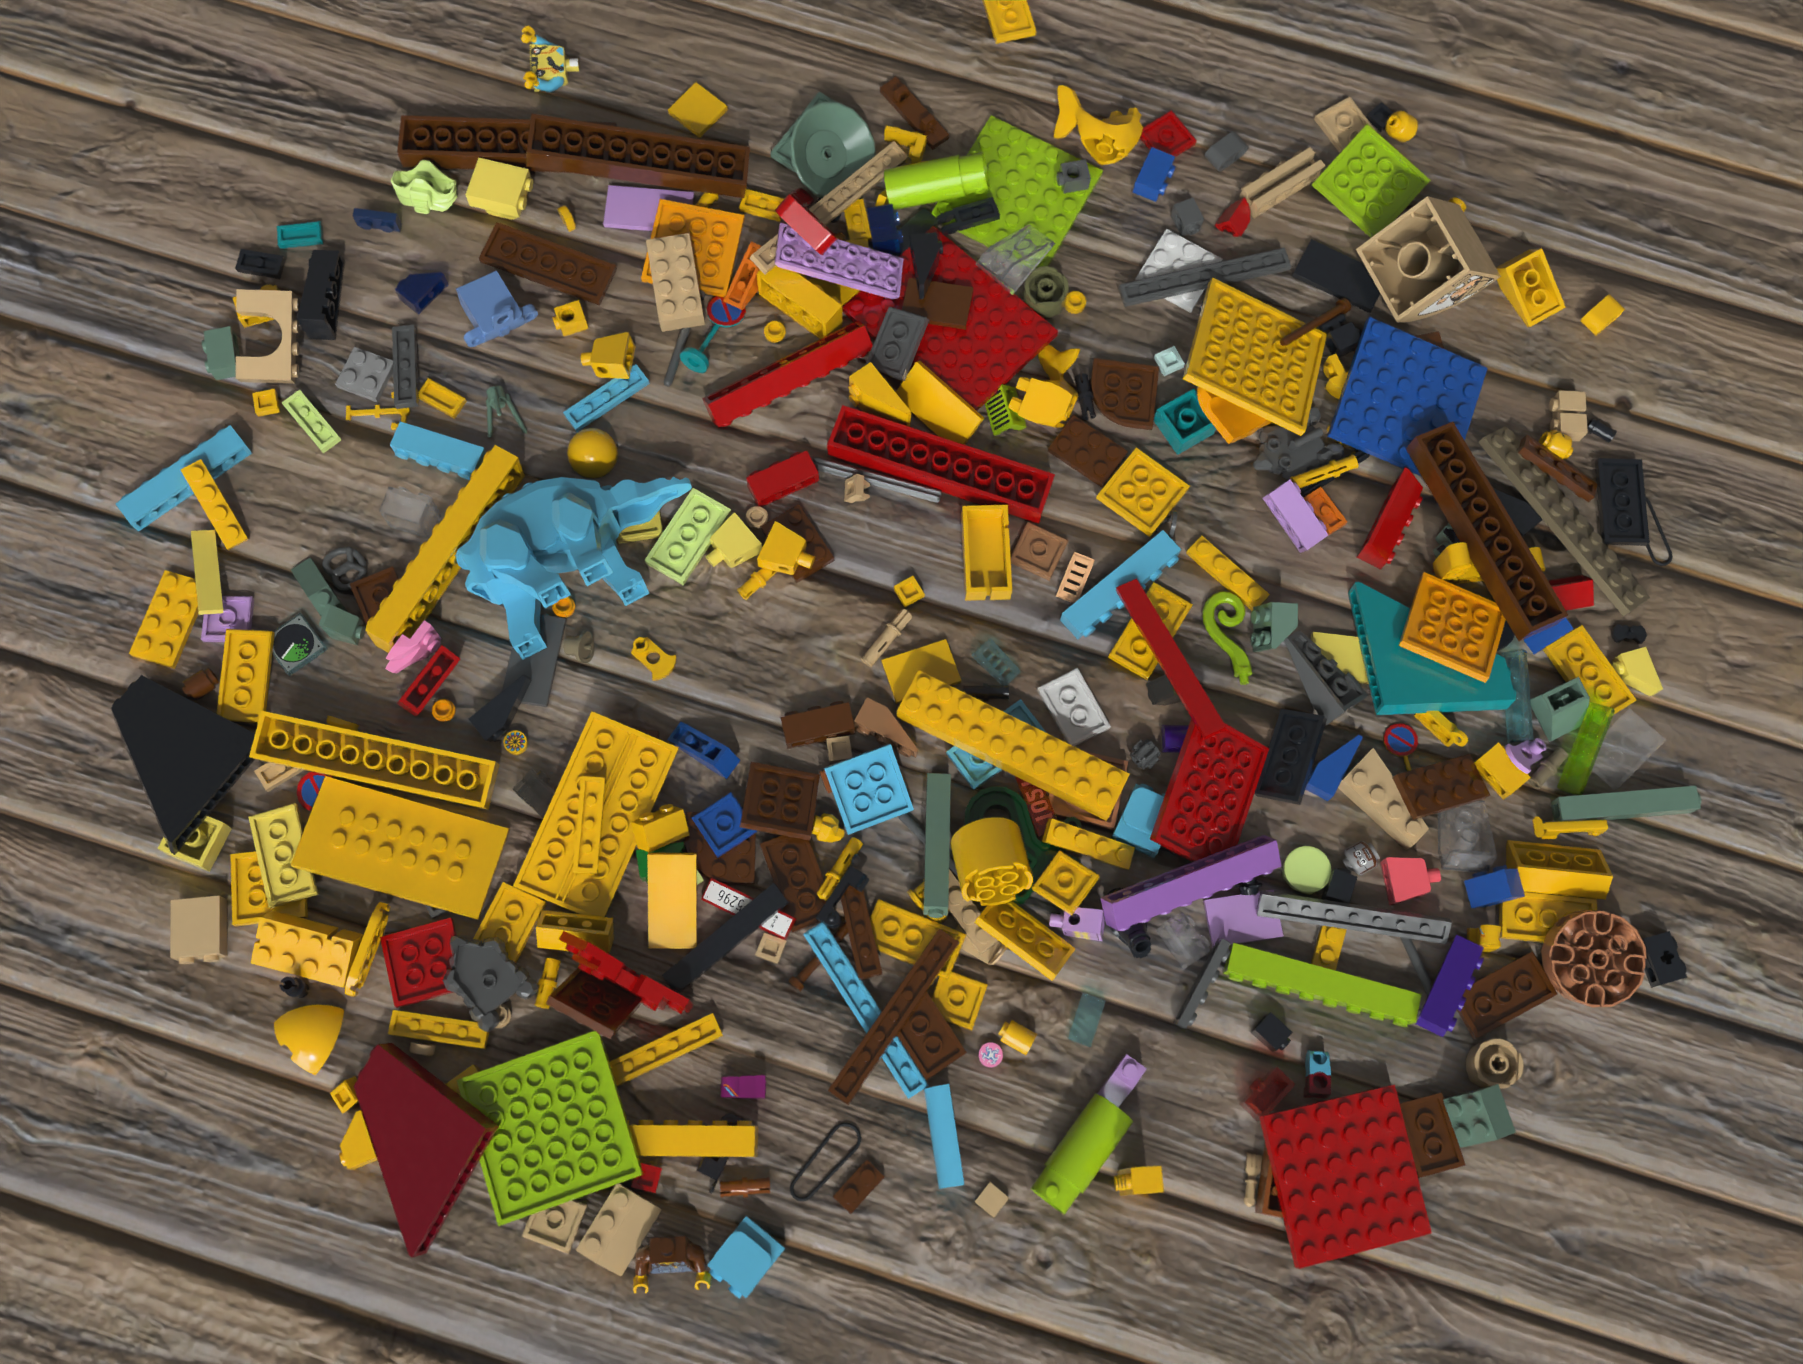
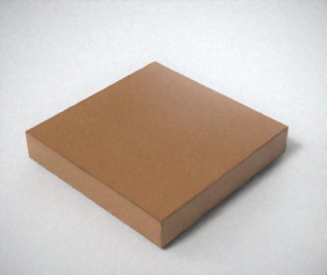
(1038, 551)

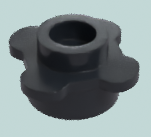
(1249, 888)

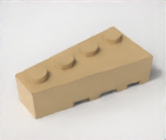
(1375, 793)

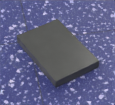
(897, 343)

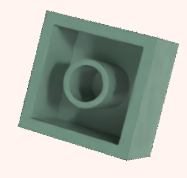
(1479, 1116)

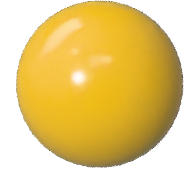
(592, 453)

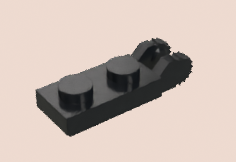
(969, 216)

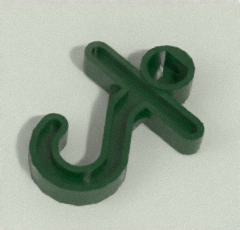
(1038, 852)

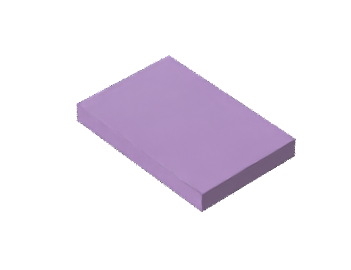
(1237, 922)

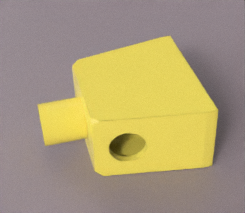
(733, 543)

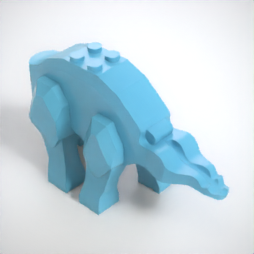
(552, 531)

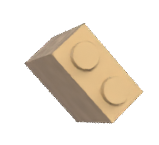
(198, 929)

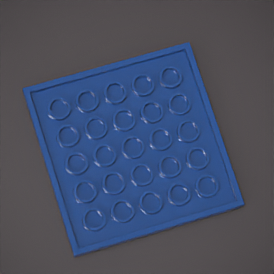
(1401, 391)

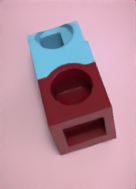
(1317, 1075)

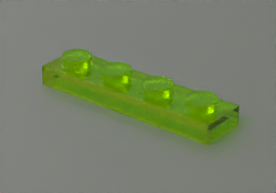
(1585, 749)

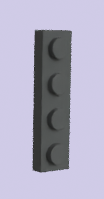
(405, 366)
(1206, 976)

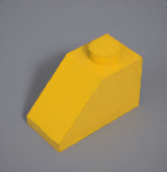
(357, 1144)

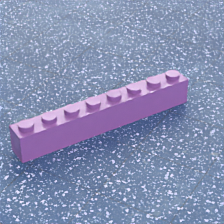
(1190, 882)

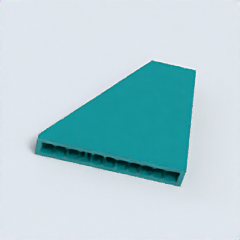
(1410, 682)

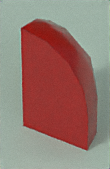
(1235, 218)

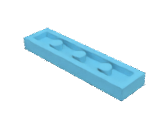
(605, 399)

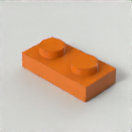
(1326, 510)

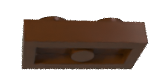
(858, 1186)

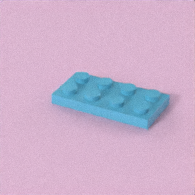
(977, 770)

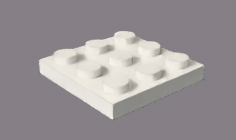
(1173, 255)

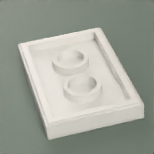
(1073, 708)

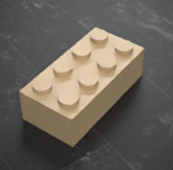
(675, 282)

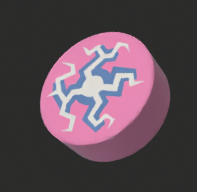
(990, 1055)

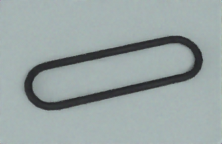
(1663, 537)

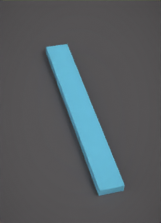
(863, 1006)

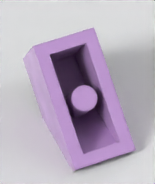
(1122, 1080)

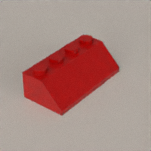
(1391, 519)

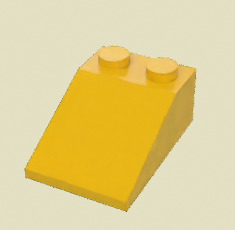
(1530, 286)
(876, 396)

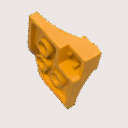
(1229, 419)

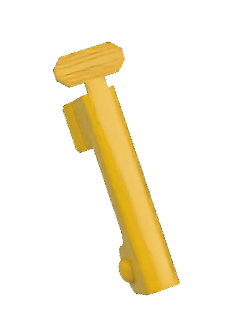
(1593, 827)

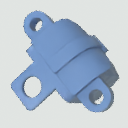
(491, 309)

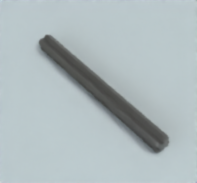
(878, 479)

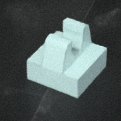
(1169, 361)

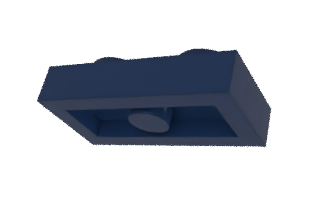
(377, 220)

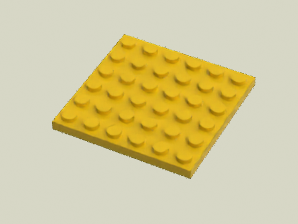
(1242, 360)

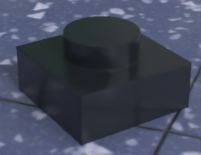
(1379, 116)

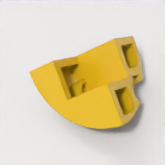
(310, 1034)

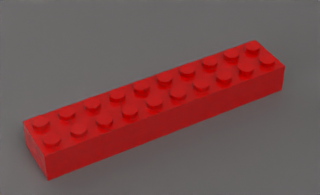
(939, 463)

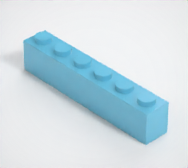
(170, 486)
(1103, 598)

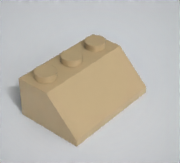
(619, 1229)

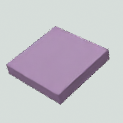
(236, 615)

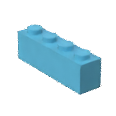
(436, 450)

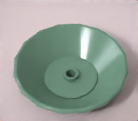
(839, 133)

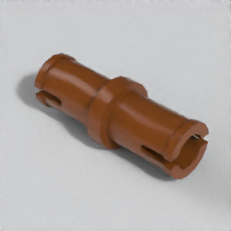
(744, 1187)

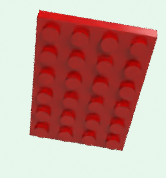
(1209, 793)

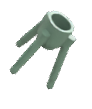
(497, 400)

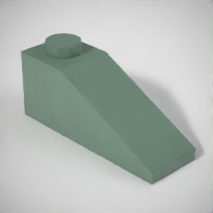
(316, 586)

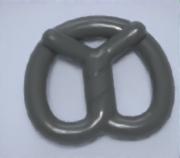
(344, 568)

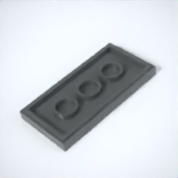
(539, 666)

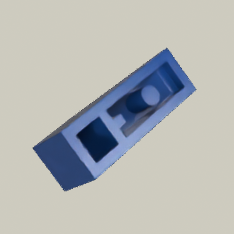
(704, 749)
(1329, 772)

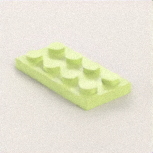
(687, 536)

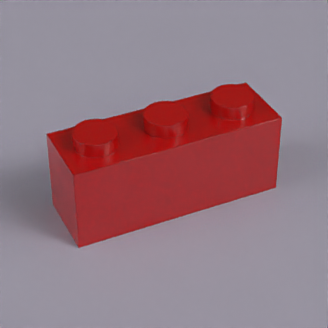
(782, 478)
(428, 681)

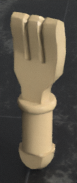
(1252, 1169)

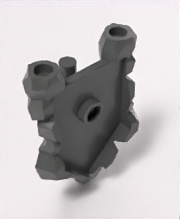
(1295, 454)
(485, 978)

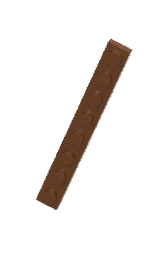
(893, 1017)

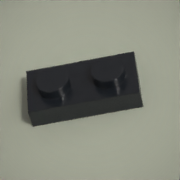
(260, 264)

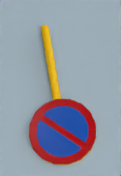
(1401, 741)

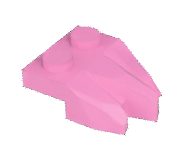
(418, 647)

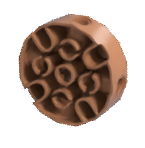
(1617, 958)

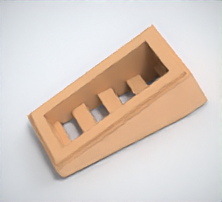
(1082, 561)

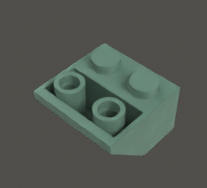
(1272, 624)
(1561, 708)

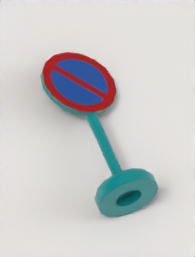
(721, 315)

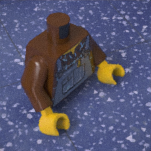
(670, 1256)

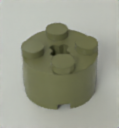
(1046, 291)

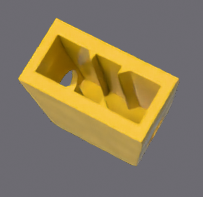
(611, 356)
(784, 551)

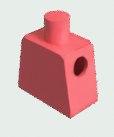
(1407, 878)

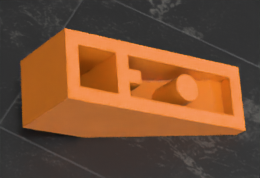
(745, 281)

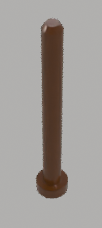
(1342, 307)
(798, 981)

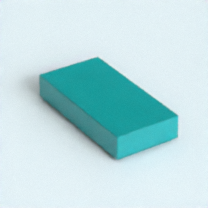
(300, 235)

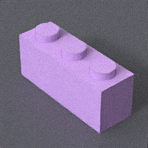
(1295, 516)

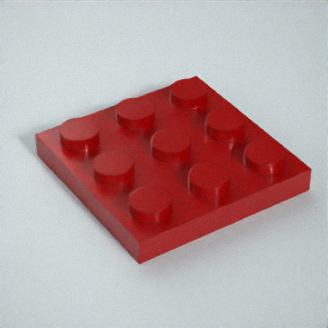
(418, 961)

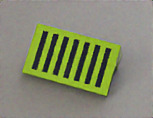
(999, 414)

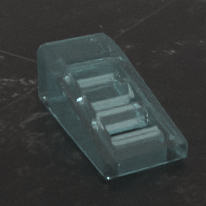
(1002, 657)

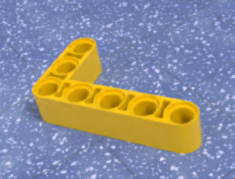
(1457, 568)

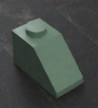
(342, 625)

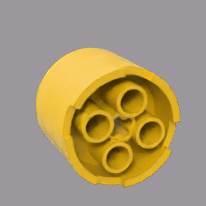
(991, 861)

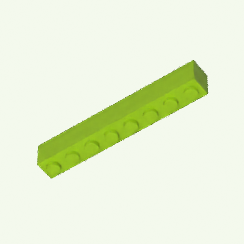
(1322, 984)

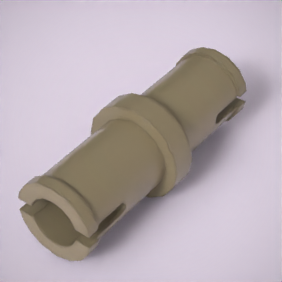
(1548, 768)

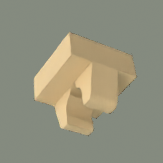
(855, 489)

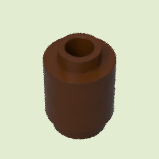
(200, 684)

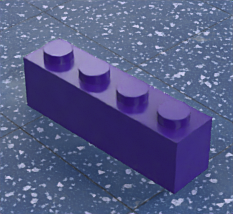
(1450, 985)

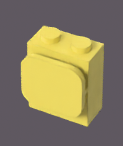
(499, 188)

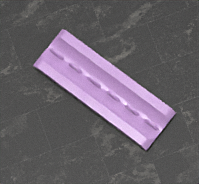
(841, 264)

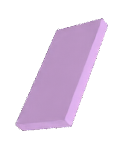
(637, 207)

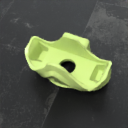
(414, 190)

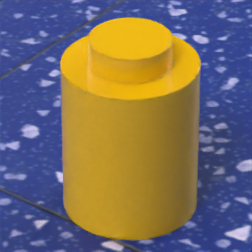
(1017, 1036)

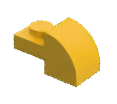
(1334, 370)

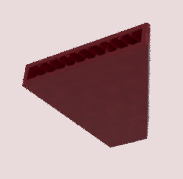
(422, 1139)

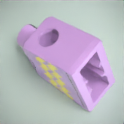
(1090, 925)

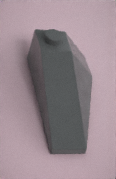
(1327, 686)

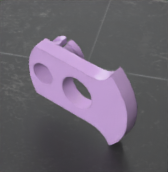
(1531, 749)

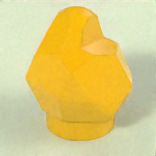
(827, 828)

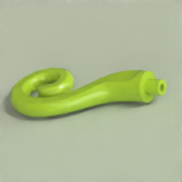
(1239, 658)

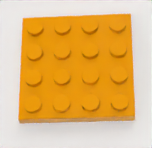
(713, 237)
(1453, 627)

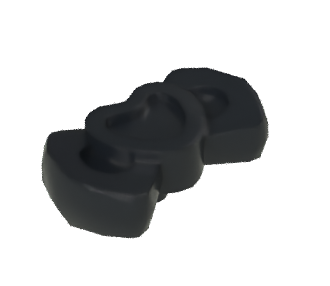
(1628, 633)

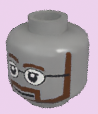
(1361, 858)

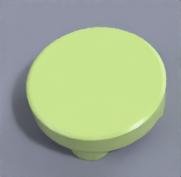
(1306, 869)

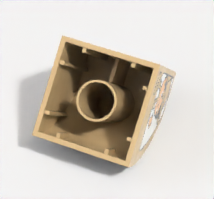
(1427, 260)

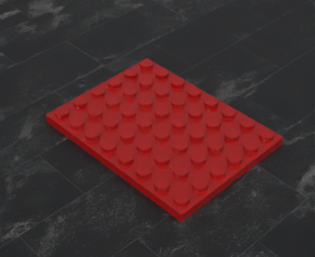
(998, 336)

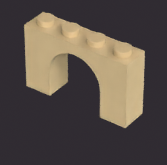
(281, 364)

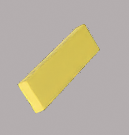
(206, 572)

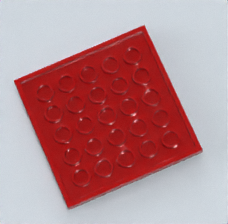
(1345, 1176)

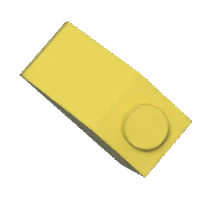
(1638, 671)

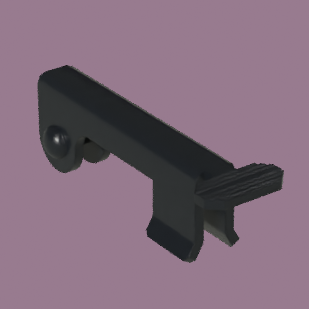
(851, 877)
(712, 1168)

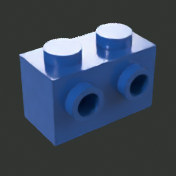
(1153, 175)
(1494, 887)

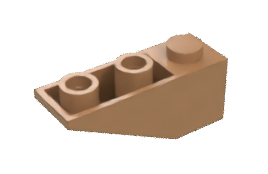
(880, 723)

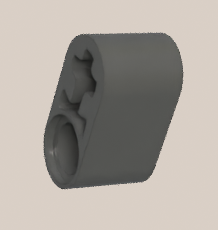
(1226, 151)

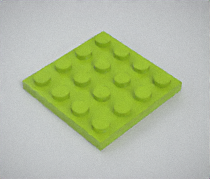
(1370, 182)

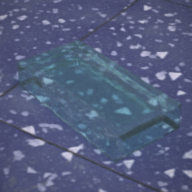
(1086, 1020)

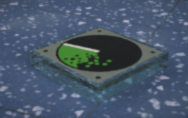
(296, 644)

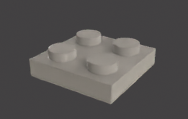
(365, 374)

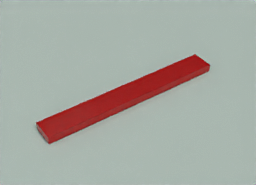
(1171, 659)

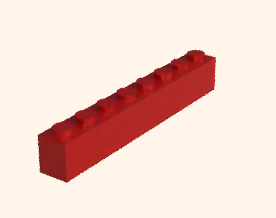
(788, 374)

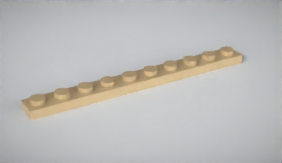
(840, 198)

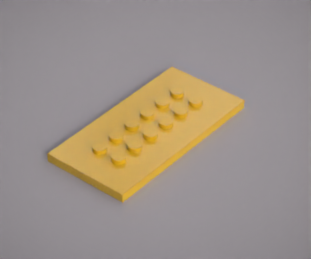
(634, 776)
(400, 847)

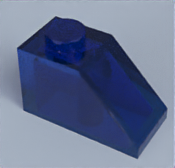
(421, 289)

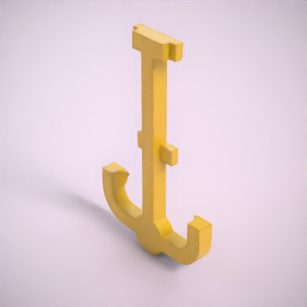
(404, 412)

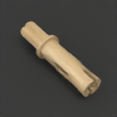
(886, 638)

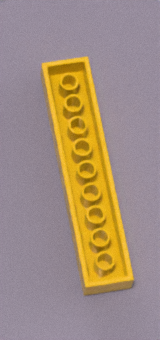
(436, 563)
(1012, 745)
(374, 760)

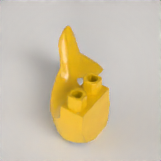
(1104, 139)
(1048, 400)

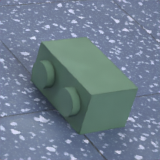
(221, 351)

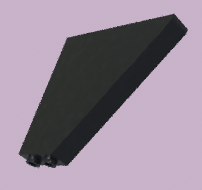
(180, 755)

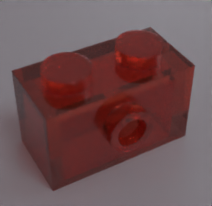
(1266, 1093)

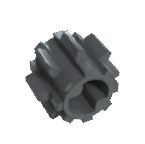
(1145, 754)

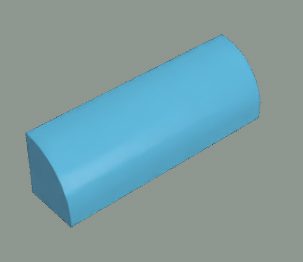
(944, 1136)

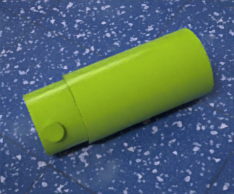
(936, 180)
(1081, 1153)

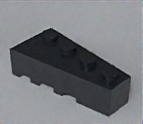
(322, 295)

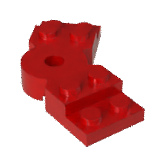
(602, 965)

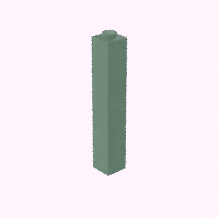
(1627, 804)
(937, 845)

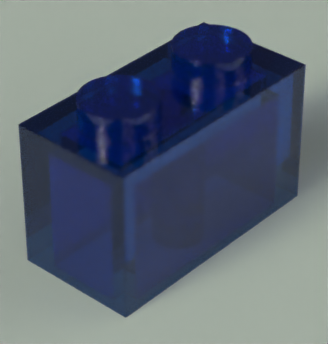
(884, 230)

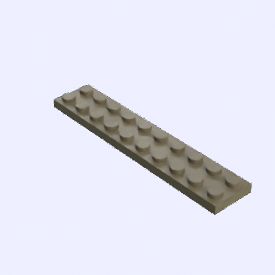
(1565, 522)

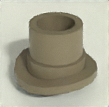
(580, 646)

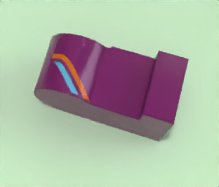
(744, 1087)

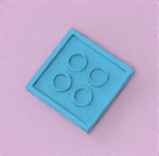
(868, 788)

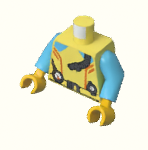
(548, 63)

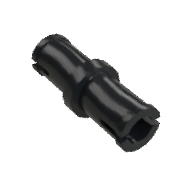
(1085, 396)
(987, 691)
(294, 987)

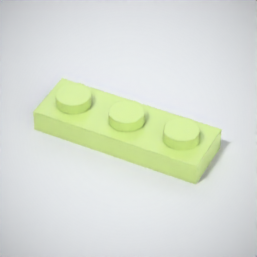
(311, 421)

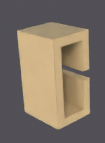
(1566, 414)

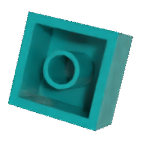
(1183, 422)

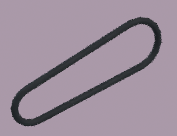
(816, 1153)

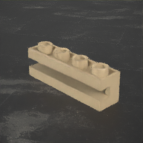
(1282, 181)

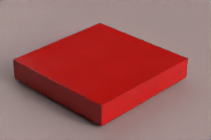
(1168, 135)

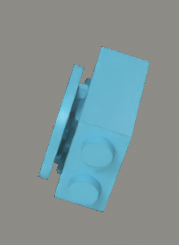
(1139, 820)
(745, 1257)

